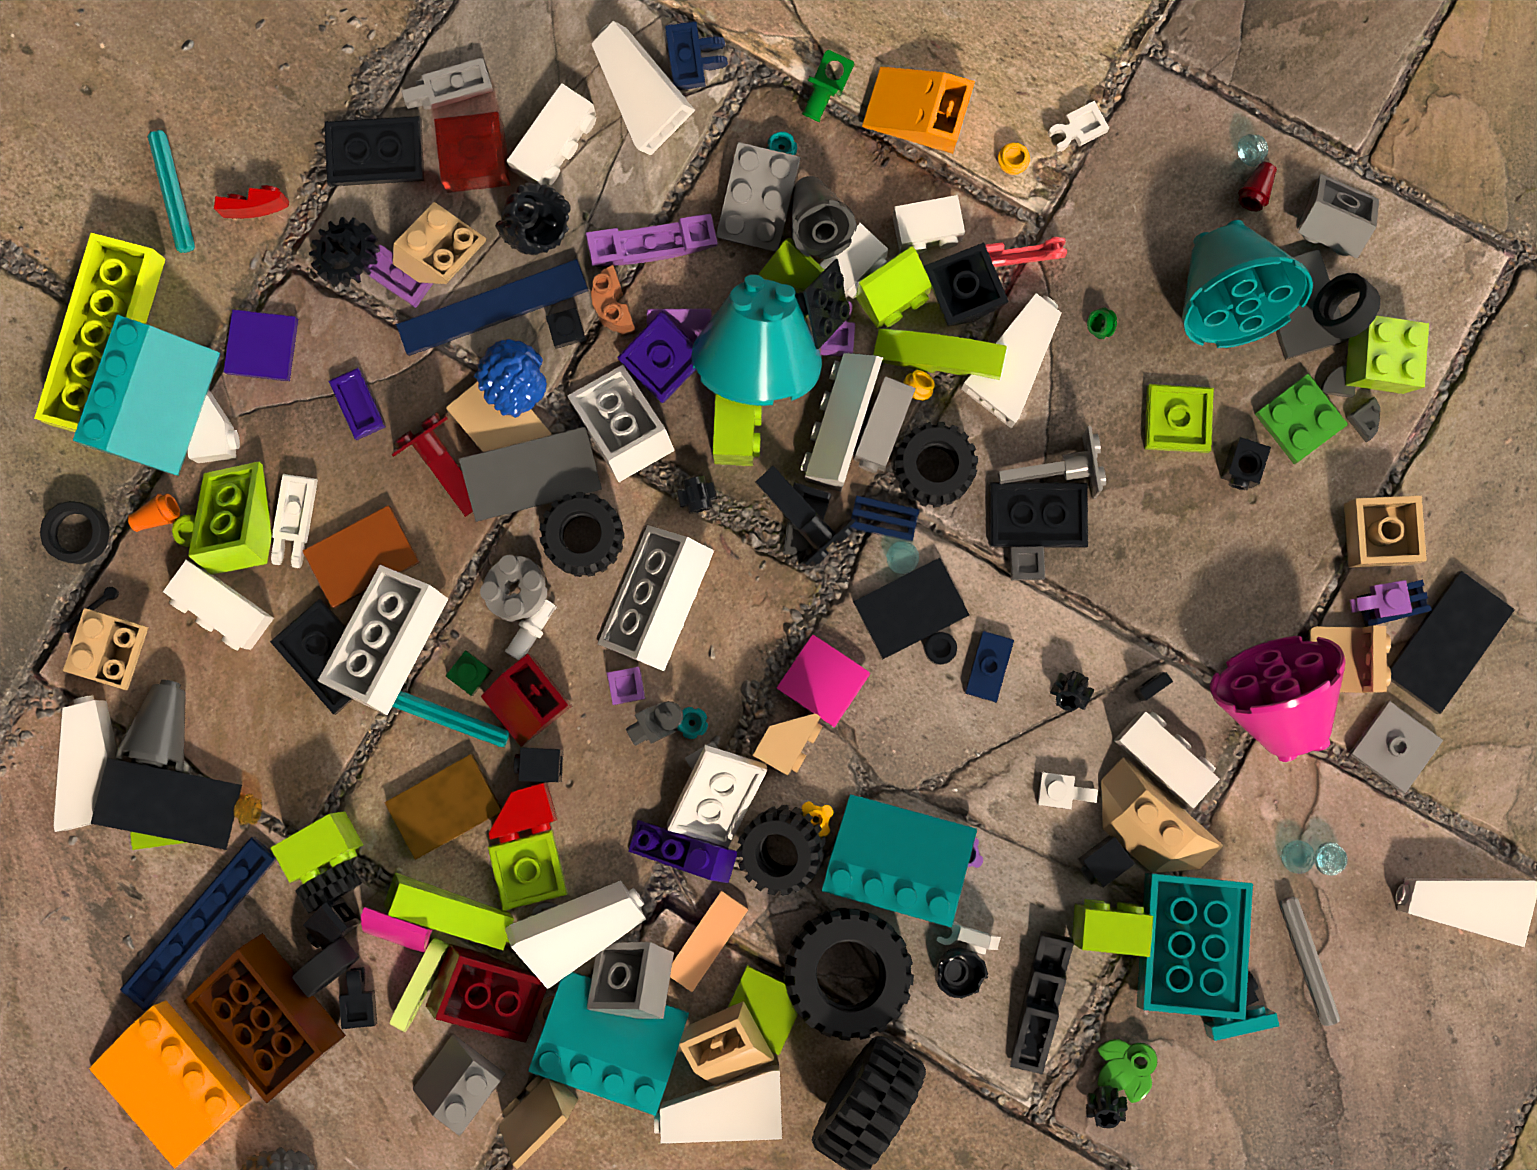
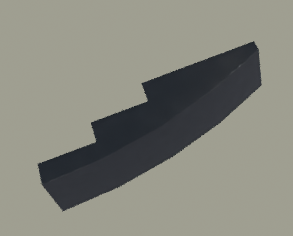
(1041, 1002)

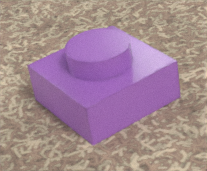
(626, 685)

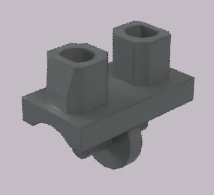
(655, 722)

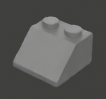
(1339, 217)
(631, 980)
(457, 1084)

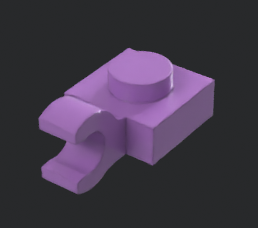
(1385, 599)

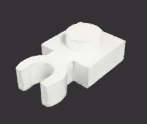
(1081, 125)

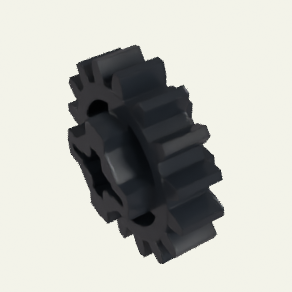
(353, 238)

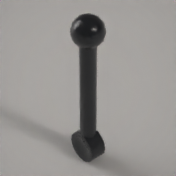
(109, 593)

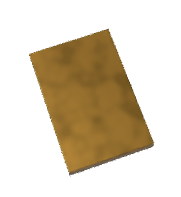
(443, 806)

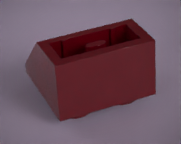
(526, 699)

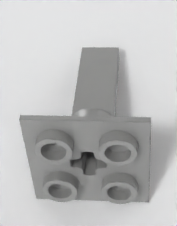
(1073, 466)

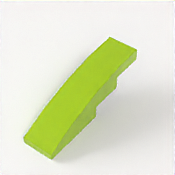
(940, 353)

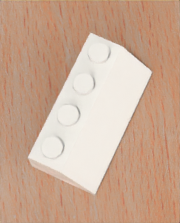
(842, 420)
(656, 597)
(383, 639)

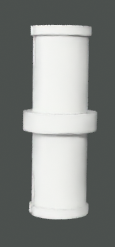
(529, 631)

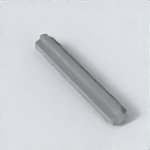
(1309, 961)

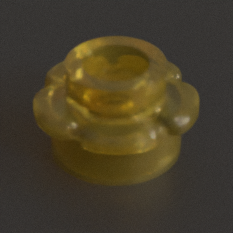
(248, 810)

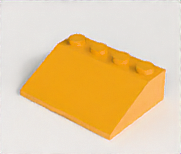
(169, 1083)

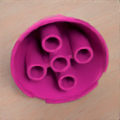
(1284, 693)

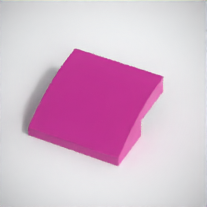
(823, 680)
(395, 930)

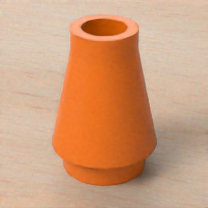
(156, 512)

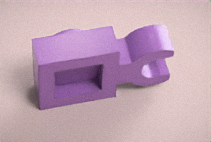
(842, 340)

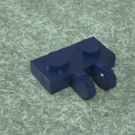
(686, 56)

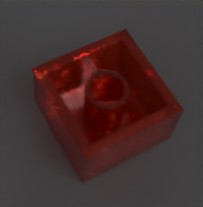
(472, 152)

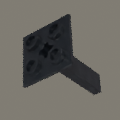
(824, 303)
(802, 516)

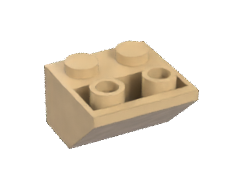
(435, 246)
(105, 648)
(784, 742)
(725, 1045)

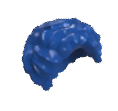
(511, 377)

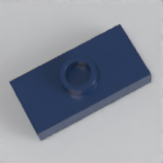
(989, 666)

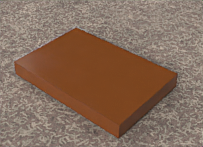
(352, 555)

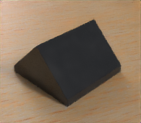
(966, 285)

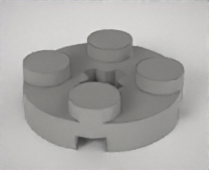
(500, 578)

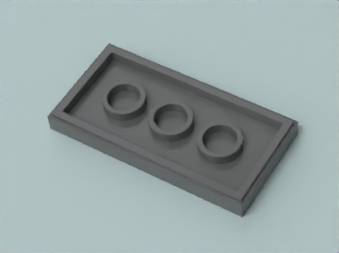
(530, 474)

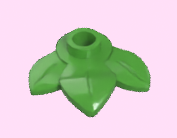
(1122, 1070)

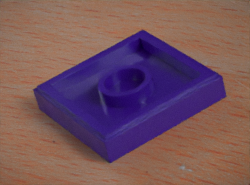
(261, 345)
(660, 357)

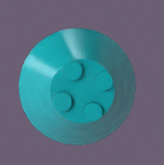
(1240, 287)
(758, 346)

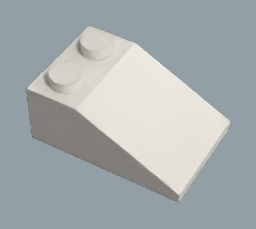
(621, 423)

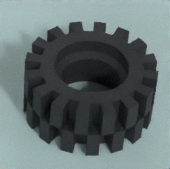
(328, 886)

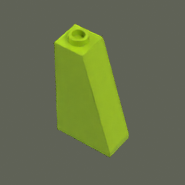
(447, 912)

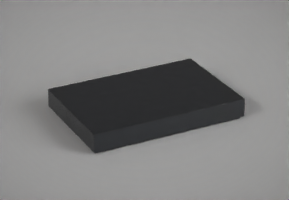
(374, 151)
(1038, 515)
(911, 608)
(308, 647)

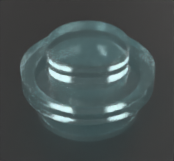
(1252, 149)
(902, 557)
(1298, 857)
(1330, 859)

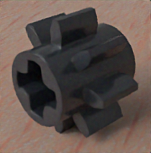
(696, 494)
(1072, 691)
(1106, 1107)

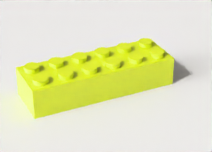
(110, 282)

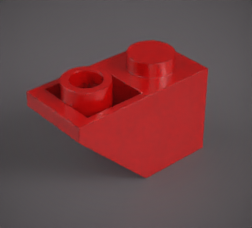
(524, 810)

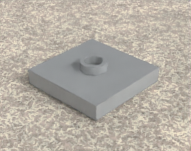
(1396, 746)

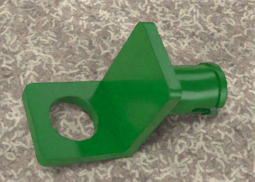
(825, 87)

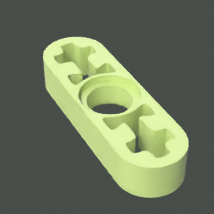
(419, 985)

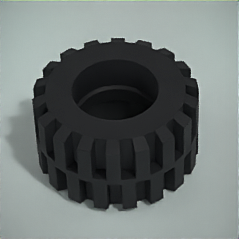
(935, 437)
(566, 511)
(763, 868)

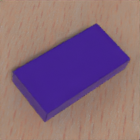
(357, 404)

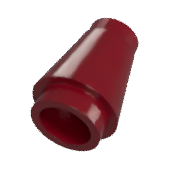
(1257, 189)

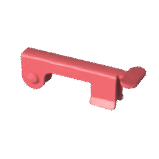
(1048, 250)

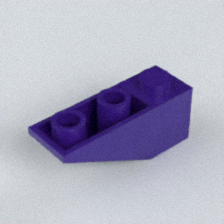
(683, 852)

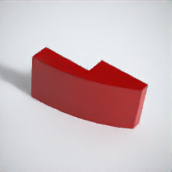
(259, 203)

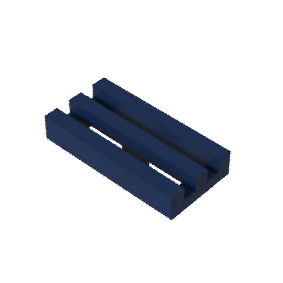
(911, 525)
(1420, 596)

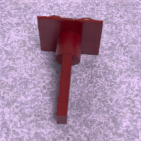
(438, 460)

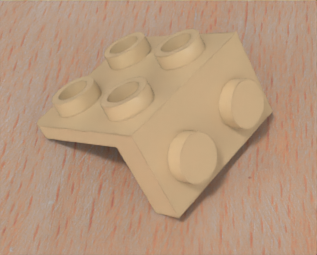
(1364, 654)

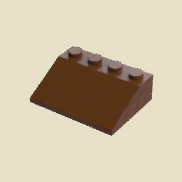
(263, 1018)

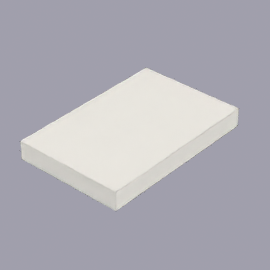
(716, 796)

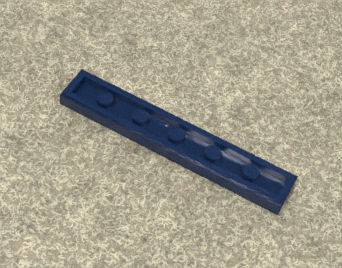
(492, 307)
(199, 923)

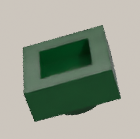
(469, 673)

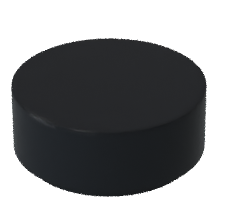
(940, 648)

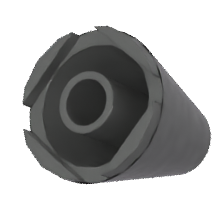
(820, 219)
(158, 729)

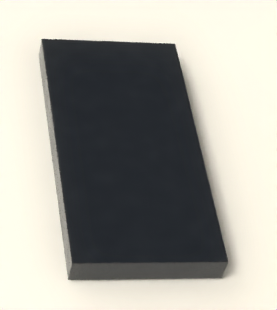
(1449, 642)
(166, 804)

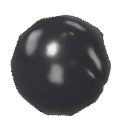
(960, 973)

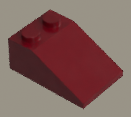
(485, 994)

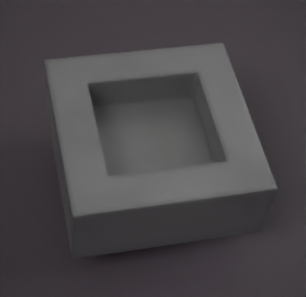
(1027, 563)

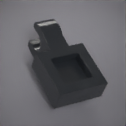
(357, 1005)

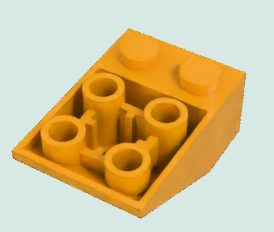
(919, 106)

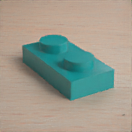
(1256, 1020)

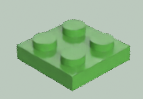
(1301, 419)

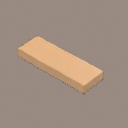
(707, 940)

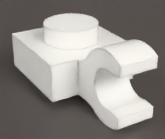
(1059, 791)
(976, 940)

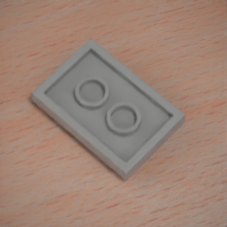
(758, 197)

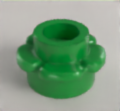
(1096, 323)

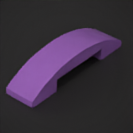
(651, 243)

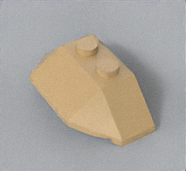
(1152, 823)

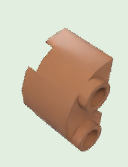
(604, 295)

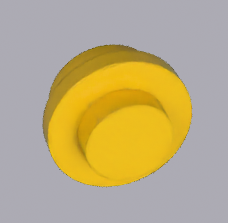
(1013, 158)
(922, 382)

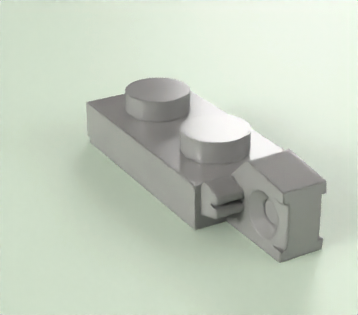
(449, 85)

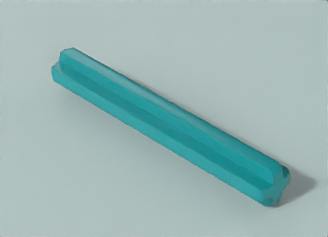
(171, 191)
(451, 719)

